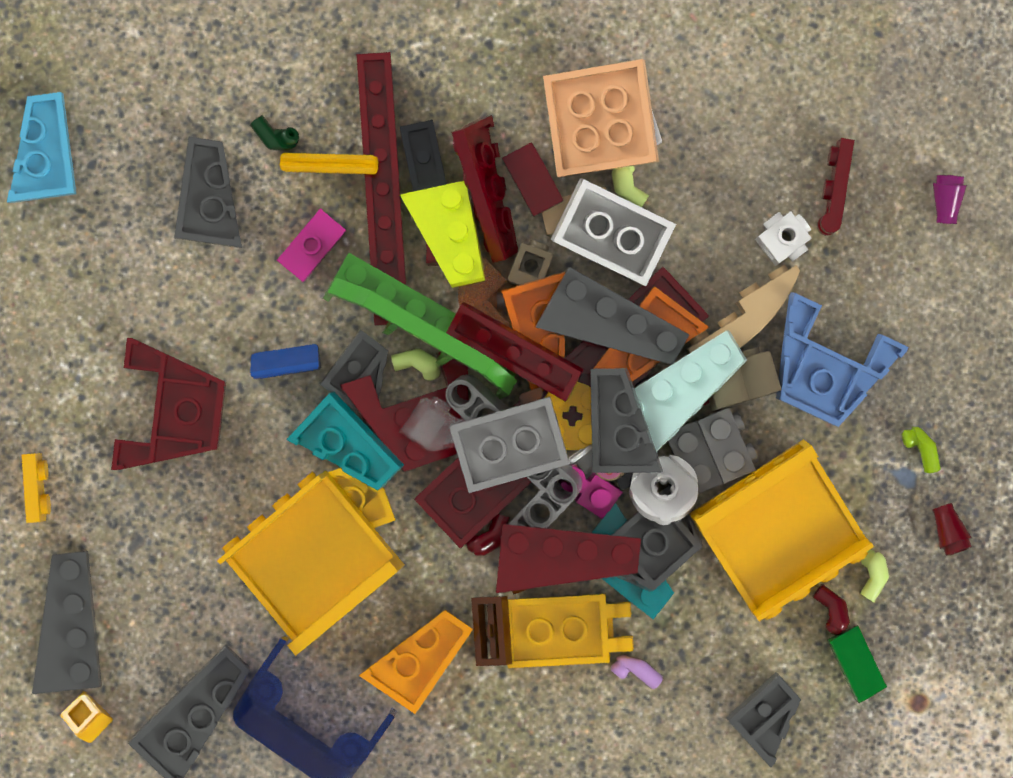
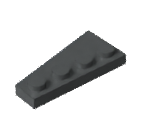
(600, 316)

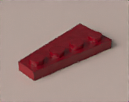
(486, 187)
(554, 556)

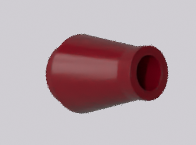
(951, 531)

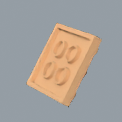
(601, 118)

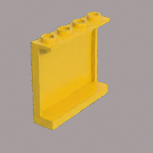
(781, 531)
(311, 559)

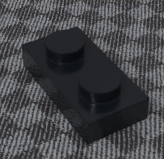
(423, 155)

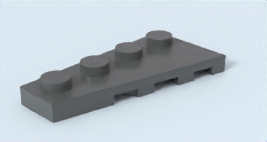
(68, 631)
(186, 721)

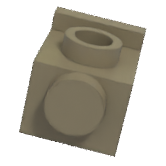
(534, 251)

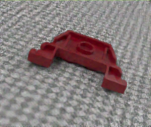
(185, 410)
(389, 420)

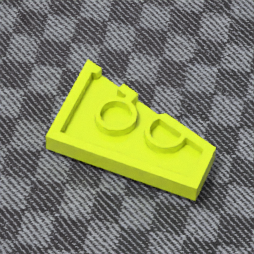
(449, 229)

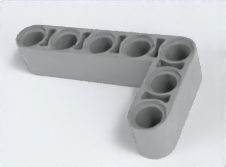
(545, 481)

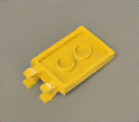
(565, 630)

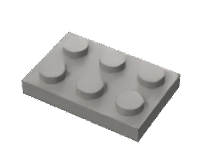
(509, 444)

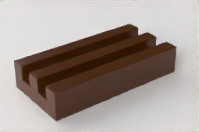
(497, 631)

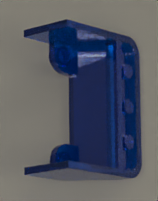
(260, 720)

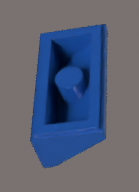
(285, 361)

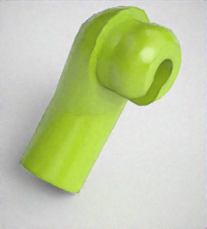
(926, 446)

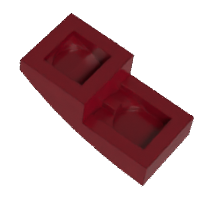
(532, 179)

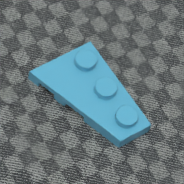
(44, 152)

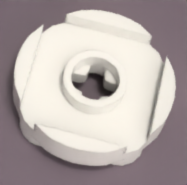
(665, 508)

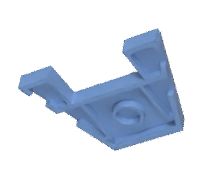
(821, 379)

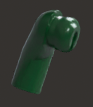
(275, 138)

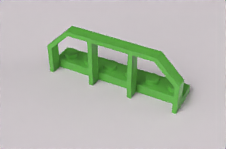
(415, 314)

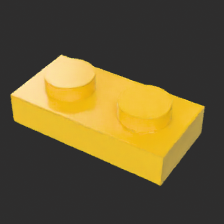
(36, 501)

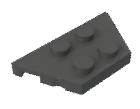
(661, 548)

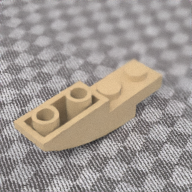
(757, 308)

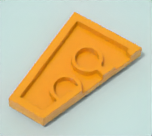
(419, 661)

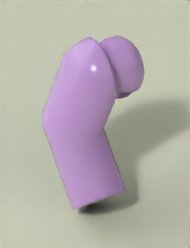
(639, 668)

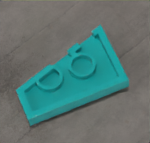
(344, 439)
(646, 601)

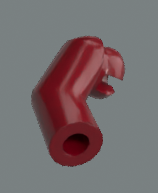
(490, 540)
(837, 609)

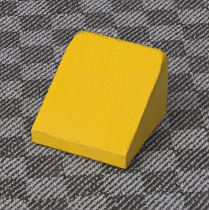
(86, 717)

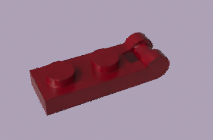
(835, 189)

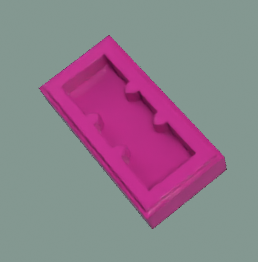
(311, 245)

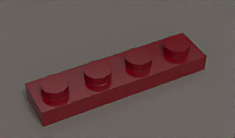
(515, 351)

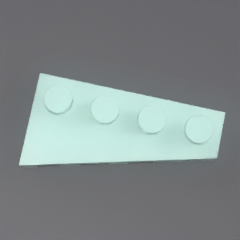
(686, 385)

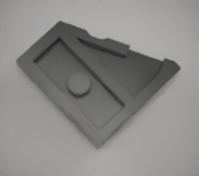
(359, 359)
(766, 716)

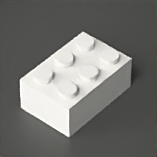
(613, 232)

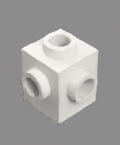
(775, 246)

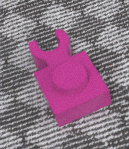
(596, 494)

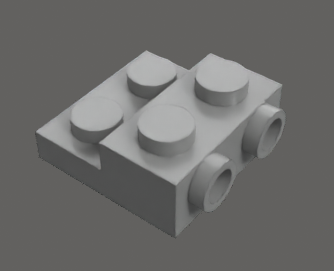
(715, 449)

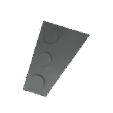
(206, 198)
(618, 426)

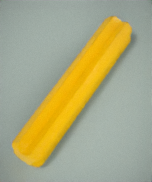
(329, 163)

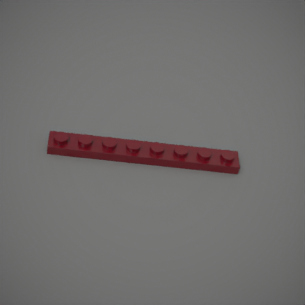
(382, 188)

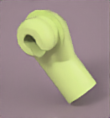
(878, 575)

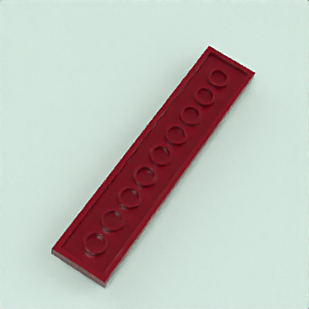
(466, 513)

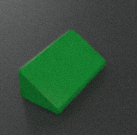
(857, 664)

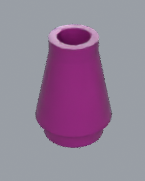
(948, 197)

